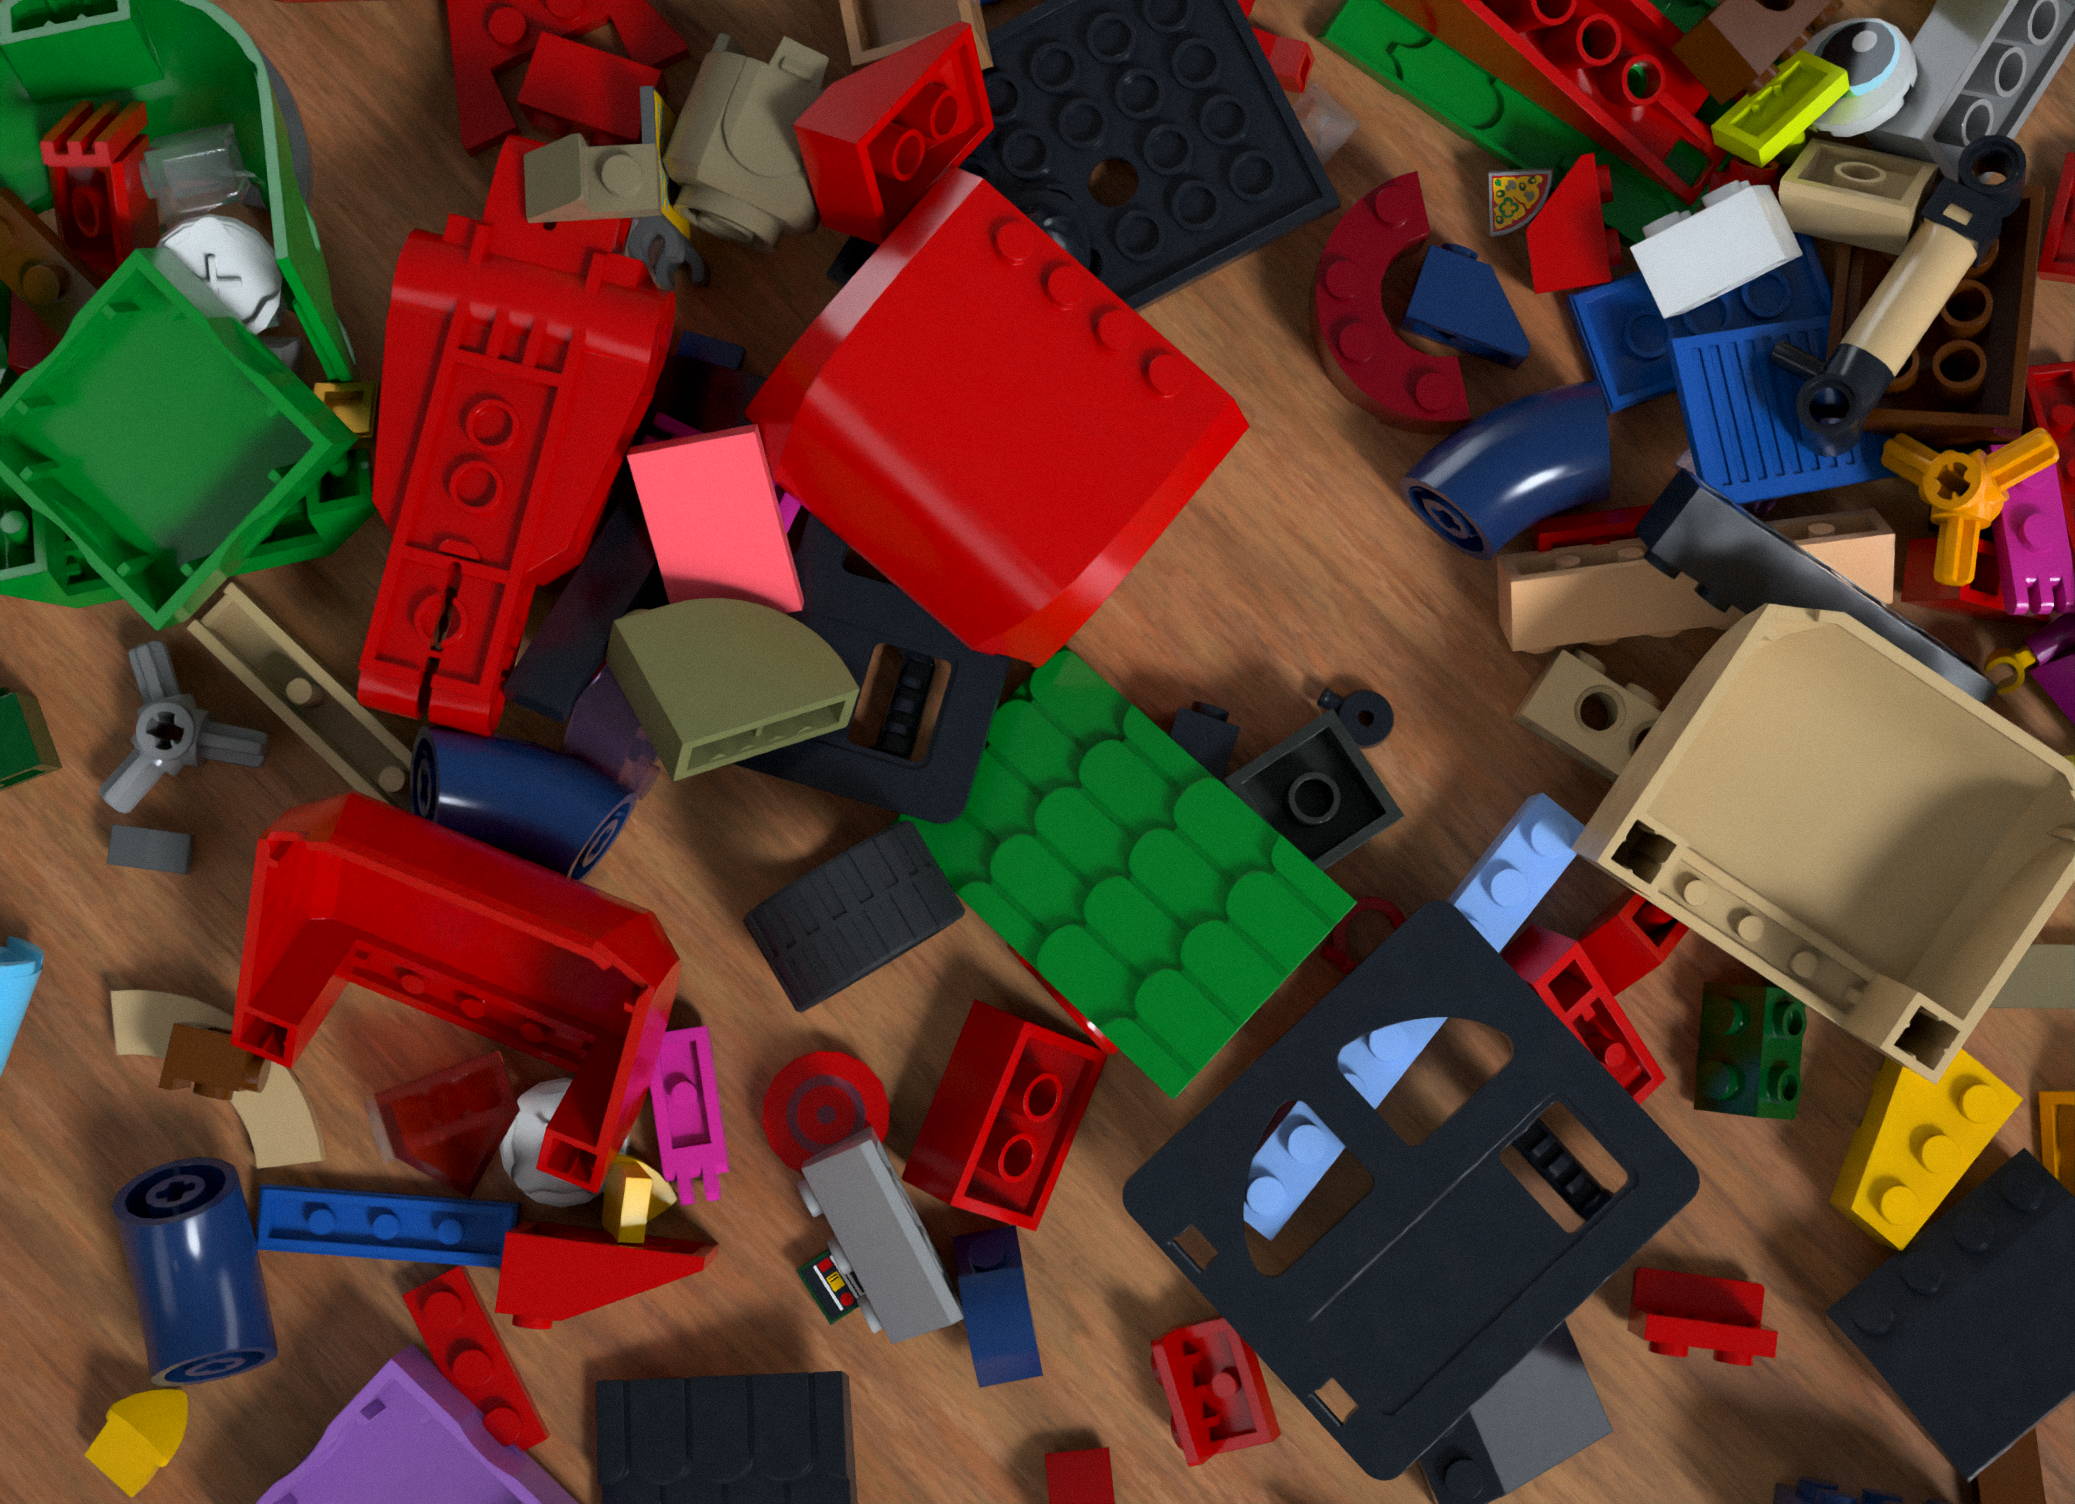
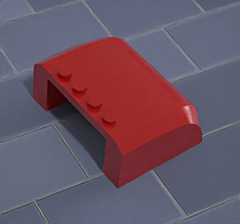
(991, 423)
(467, 937)

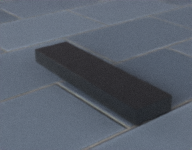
(580, 624)

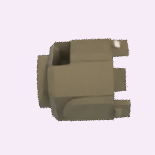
(739, 145)

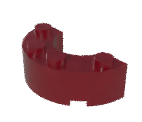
(1352, 332)

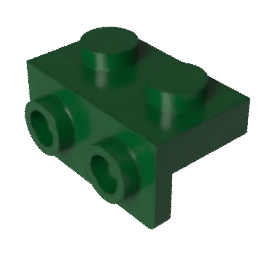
(1749, 1051)

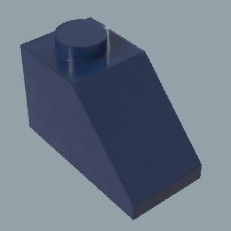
(1464, 307)

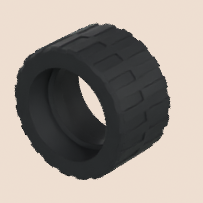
(853, 915)

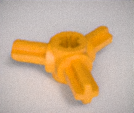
(1947, 474)

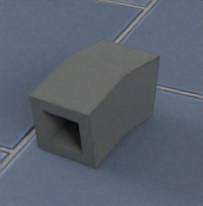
(151, 849)

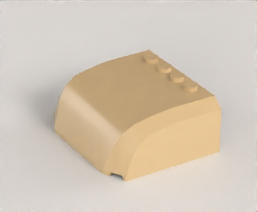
(1845, 829)

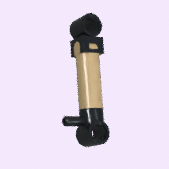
(1953, 234)

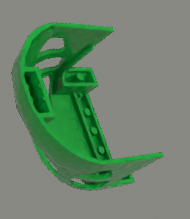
(193, 74)

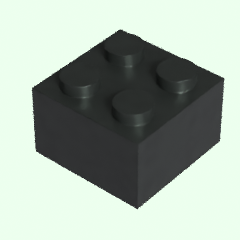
(1317, 791)

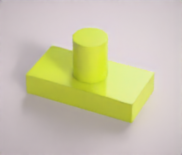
(1775, 117)

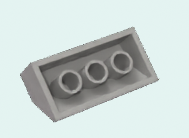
(1976, 77)

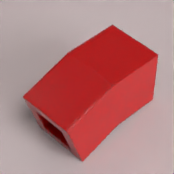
(1288, 58)

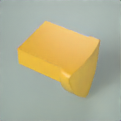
(633, 1197)
(140, 1437)

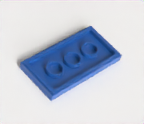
(1627, 334)

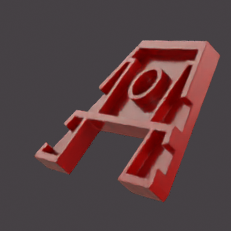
(504, 34)

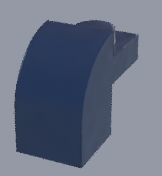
(996, 1306)

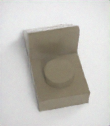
(591, 183)

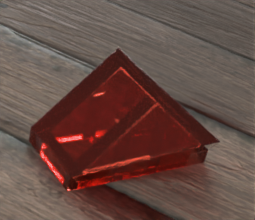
(451, 1120)

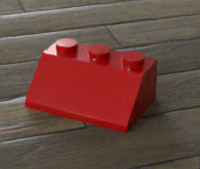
(1004, 1116)

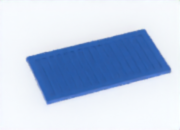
(1745, 420)

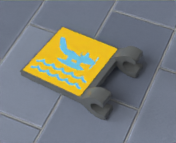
(657, 127)

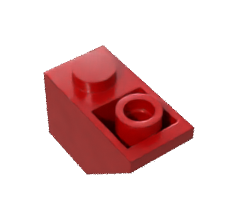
(1568, 234)

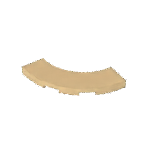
(277, 1119)

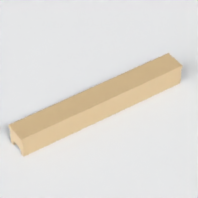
(307, 695)

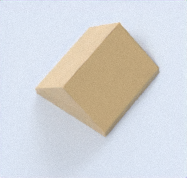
(1856, 195)

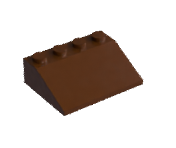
(1972, 363)

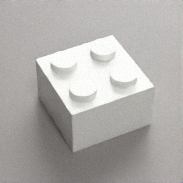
(1715, 250)

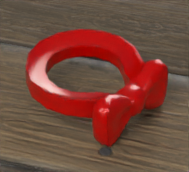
(1338, 951)

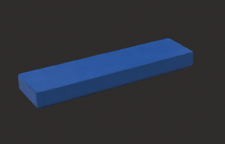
(384, 1225)

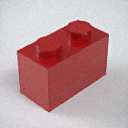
(585, 92)

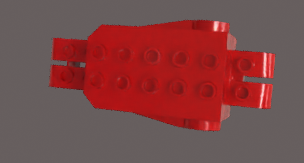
(499, 438)

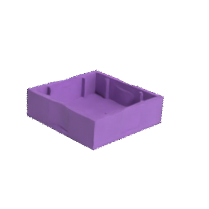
(413, 1443)

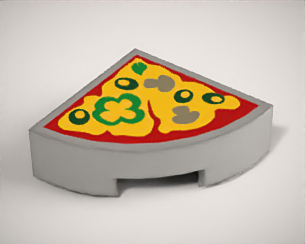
(1516, 197)

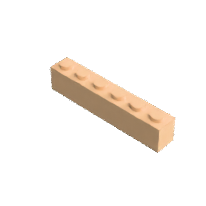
(1616, 593)

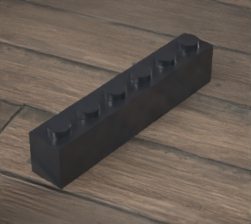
(1752, 564)

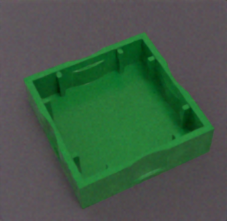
(164, 437)

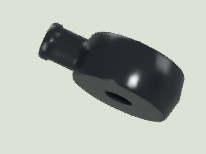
(1360, 701)

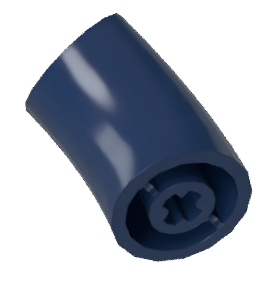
(1514, 468)
(518, 797)
(195, 1272)

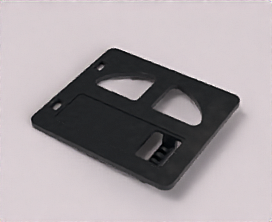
(853, 619)
(1447, 1256)

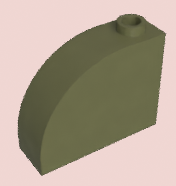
(726, 681)

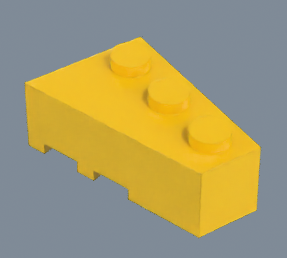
(1917, 1145)

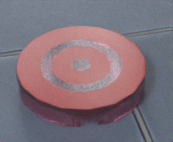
(821, 1103)

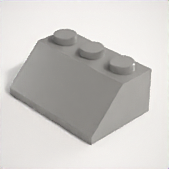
(880, 1238)

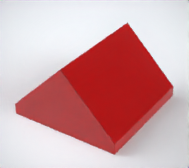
(105, 209)

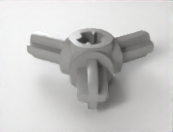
(168, 706)

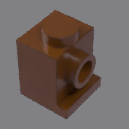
(206, 1057)

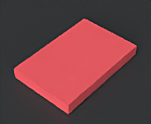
(716, 519)

